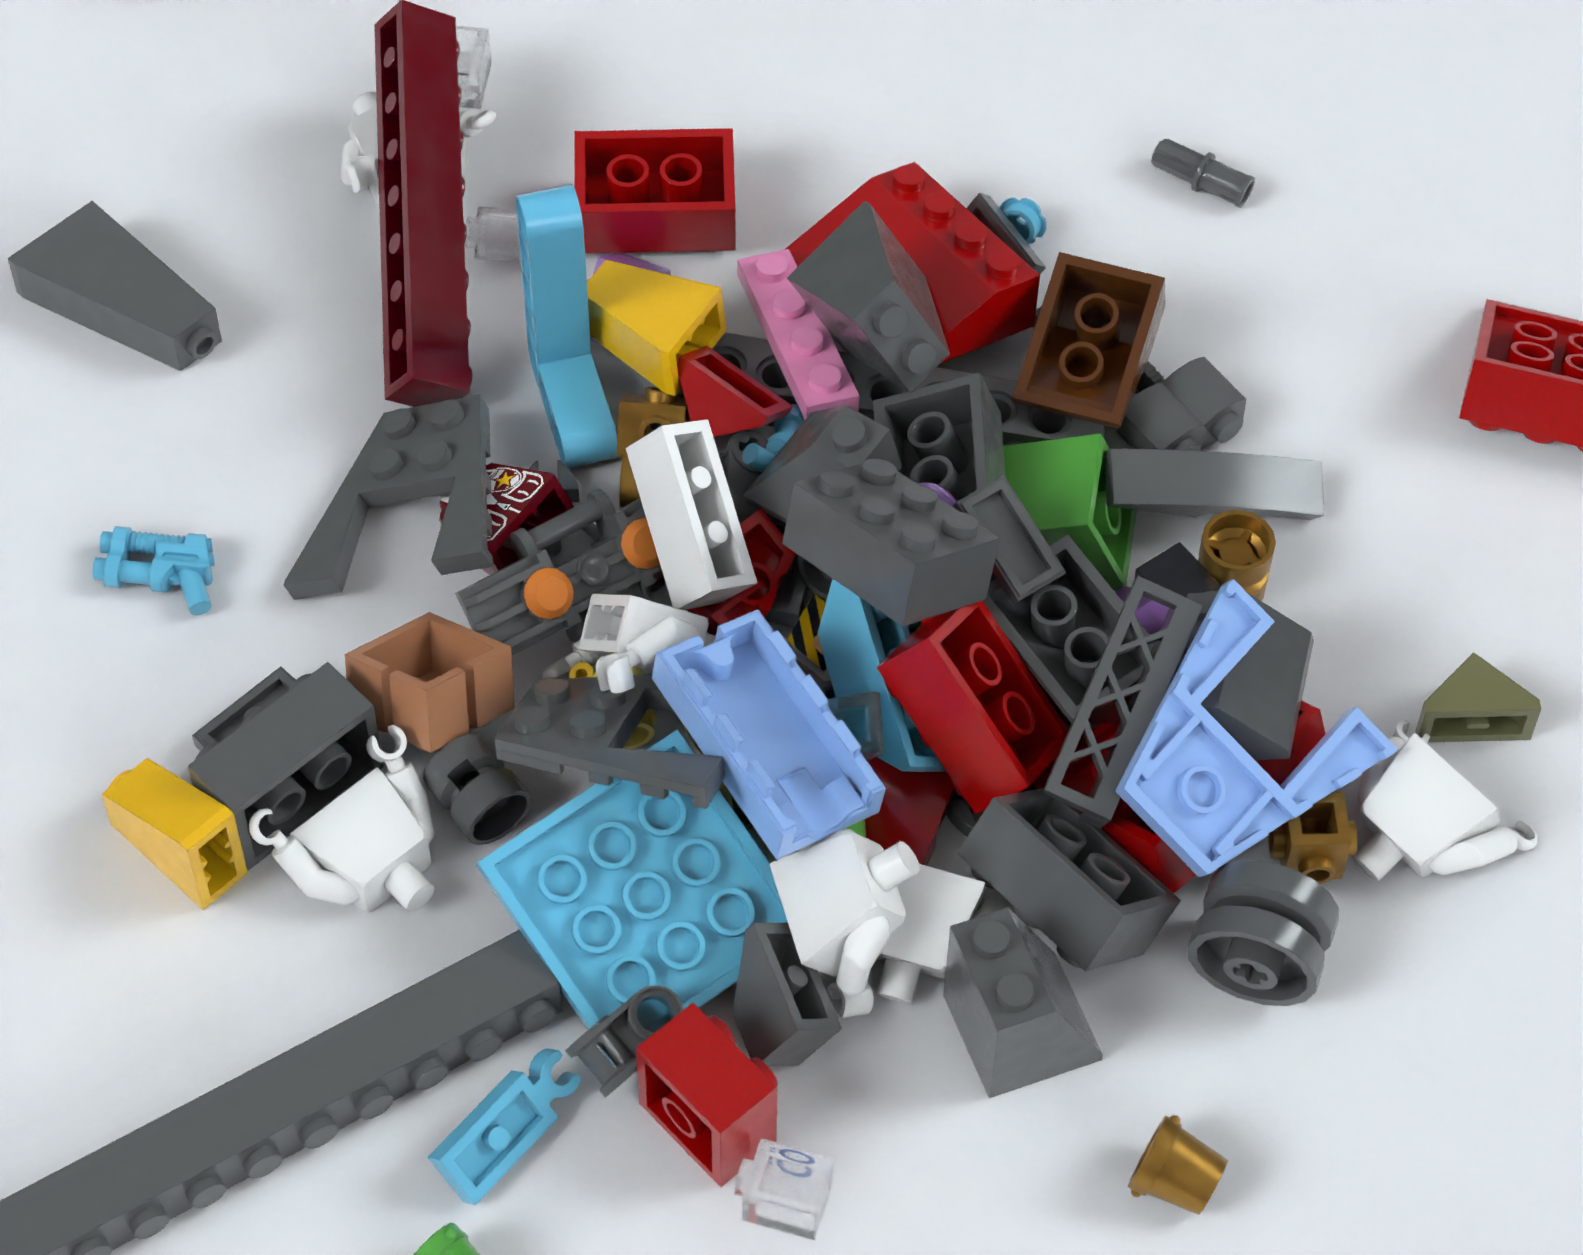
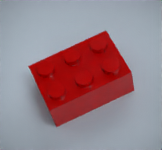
(656, 190)
(975, 704)

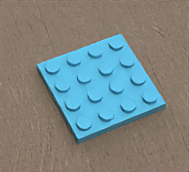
(636, 895)

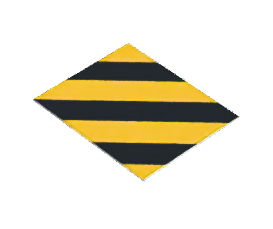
(806, 629)

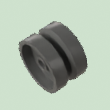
(1263, 933)

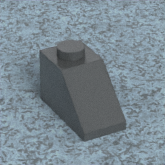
(779, 1001)

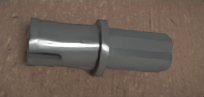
(1203, 172)

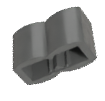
(1185, 410)

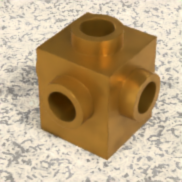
(640, 411)
(1317, 840)

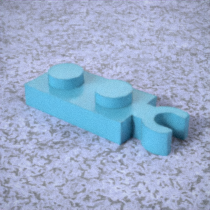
(502, 1127)

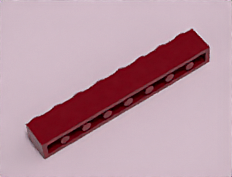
(421, 207)

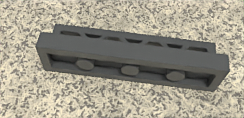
(1136, 716)

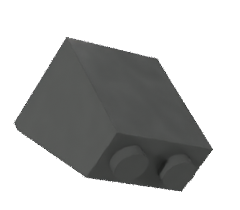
(874, 299)
(1013, 1004)

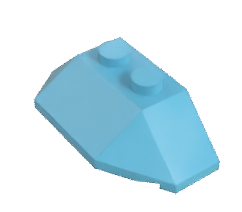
(853, 644)

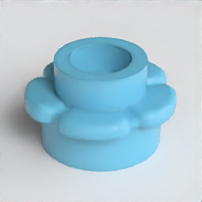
(1028, 210)

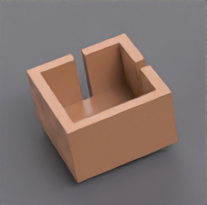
(433, 680)

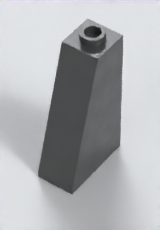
(116, 287)

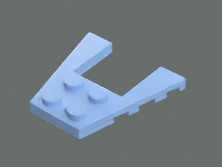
(1199, 782)

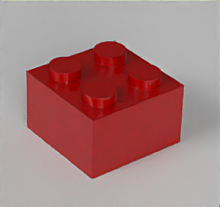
(707, 1092)

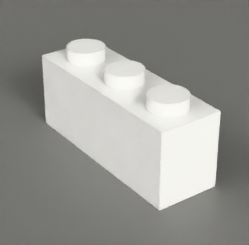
(691, 515)

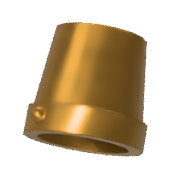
(1177, 1168)

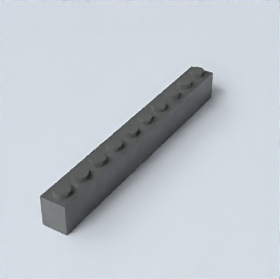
(284, 1105)

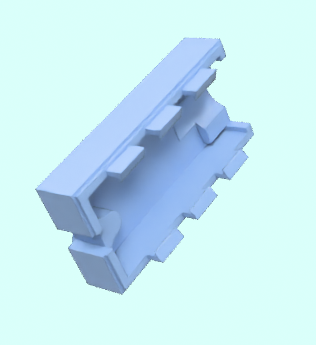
(779, 742)

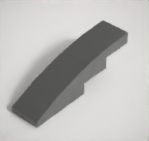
(1213, 482)

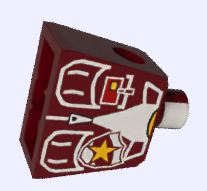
(517, 501)

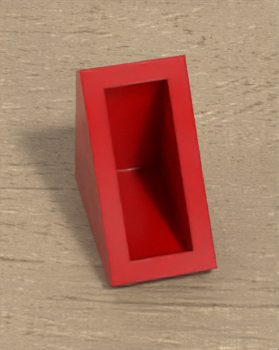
(726, 394)

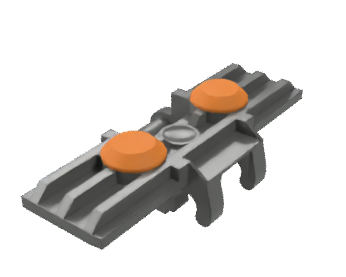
(541, 598)

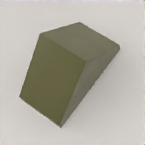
(1478, 706)

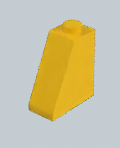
(653, 319)
(177, 830)

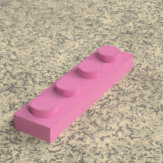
(796, 335)

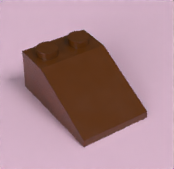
(1091, 340)

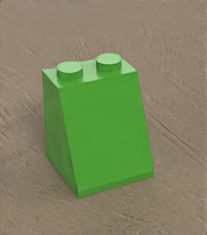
(1066, 495)

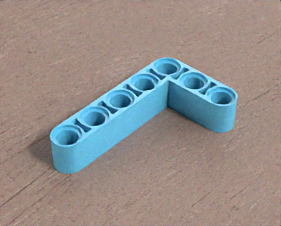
(559, 325)

